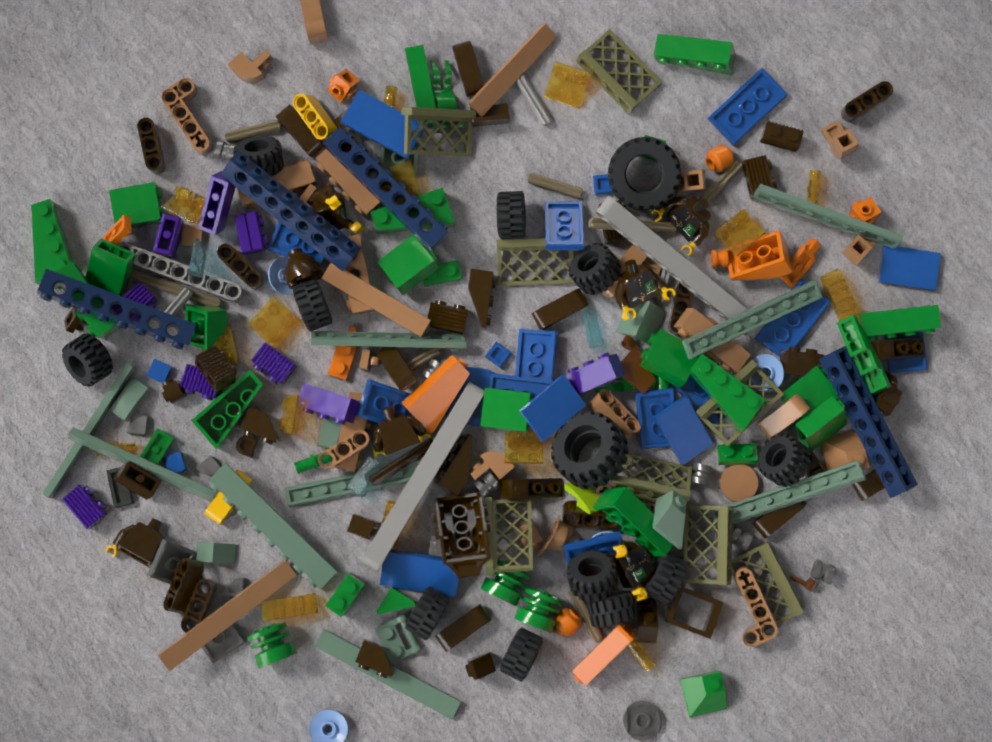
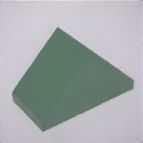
(216, 552)

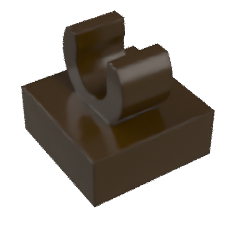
(73, 322)

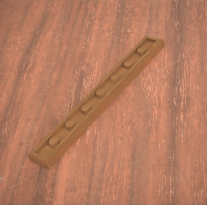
(226, 615)

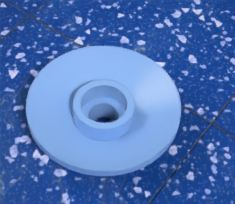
(274, 276)
(768, 362)
(321, 720)

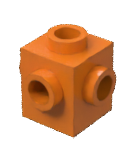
(343, 85)
(865, 211)

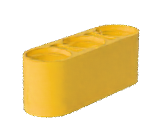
(308, 112)
(219, 509)

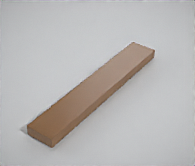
(512, 70)
(376, 300)

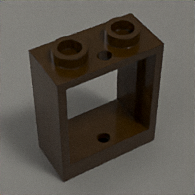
(710, 621)

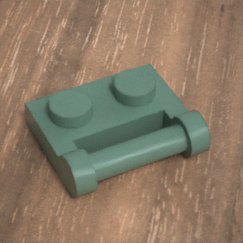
(392, 641)

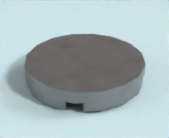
(642, 720)

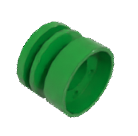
(504, 584)
(538, 609)
(272, 644)

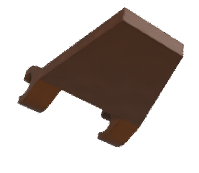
(635, 375)

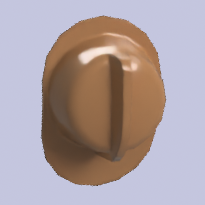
(558, 536)

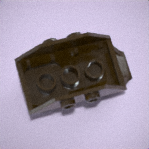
(462, 533)

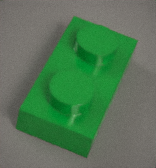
(446, 273)
(157, 446)
(737, 454)

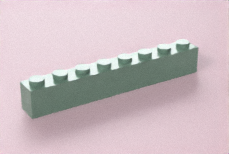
(269, 522)

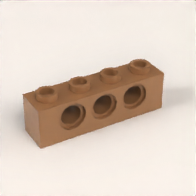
(359, 265)

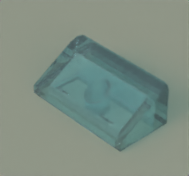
(198, 260)
(591, 328)
(360, 483)

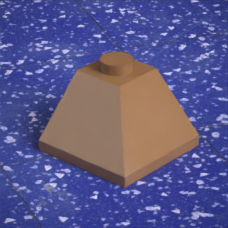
(843, 450)

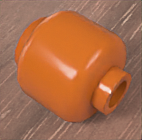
(719, 158)
(567, 622)

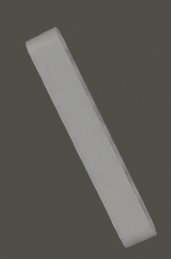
(173, 266)

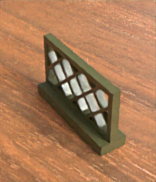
(610, 84)
(436, 115)
(528, 244)
(743, 375)
(649, 489)
(724, 540)
(491, 564)
(779, 578)

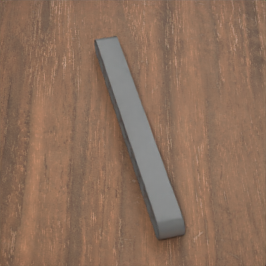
(671, 261)
(422, 477)

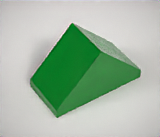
(395, 601)

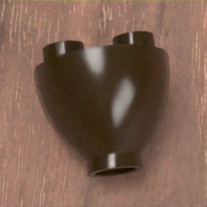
(301, 268)

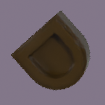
(246, 446)

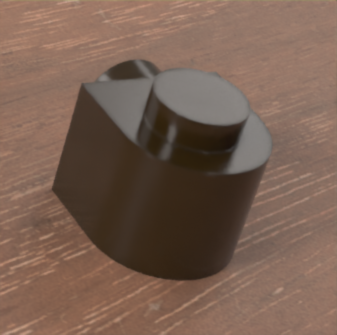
(173, 391)

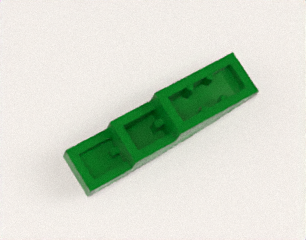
(420, 77)
(862, 351)

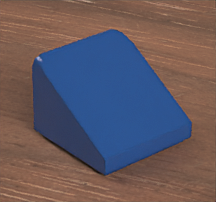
(175, 462)

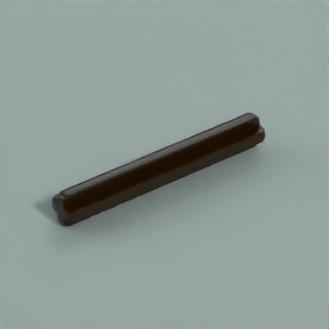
(400, 462)

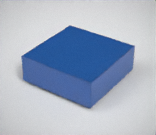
(601, 185)
(498, 354)
(159, 371)

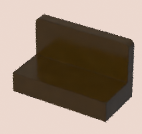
(495, 115)

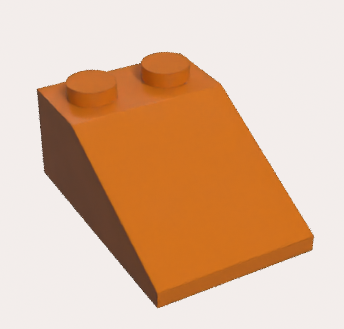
(762, 260)

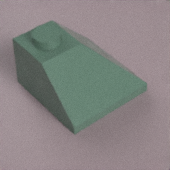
(670, 517)

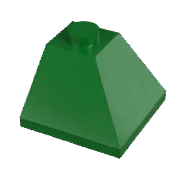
(209, 322)
(704, 693)

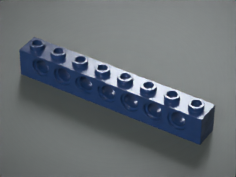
(340, 139)
(290, 210)
(91, 293)
(868, 422)

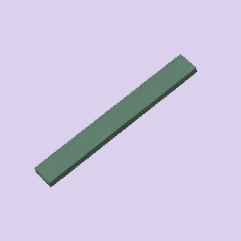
(827, 216)
(752, 319)
(385, 339)
(90, 428)
(158, 471)
(338, 486)
(800, 491)
(399, 681)

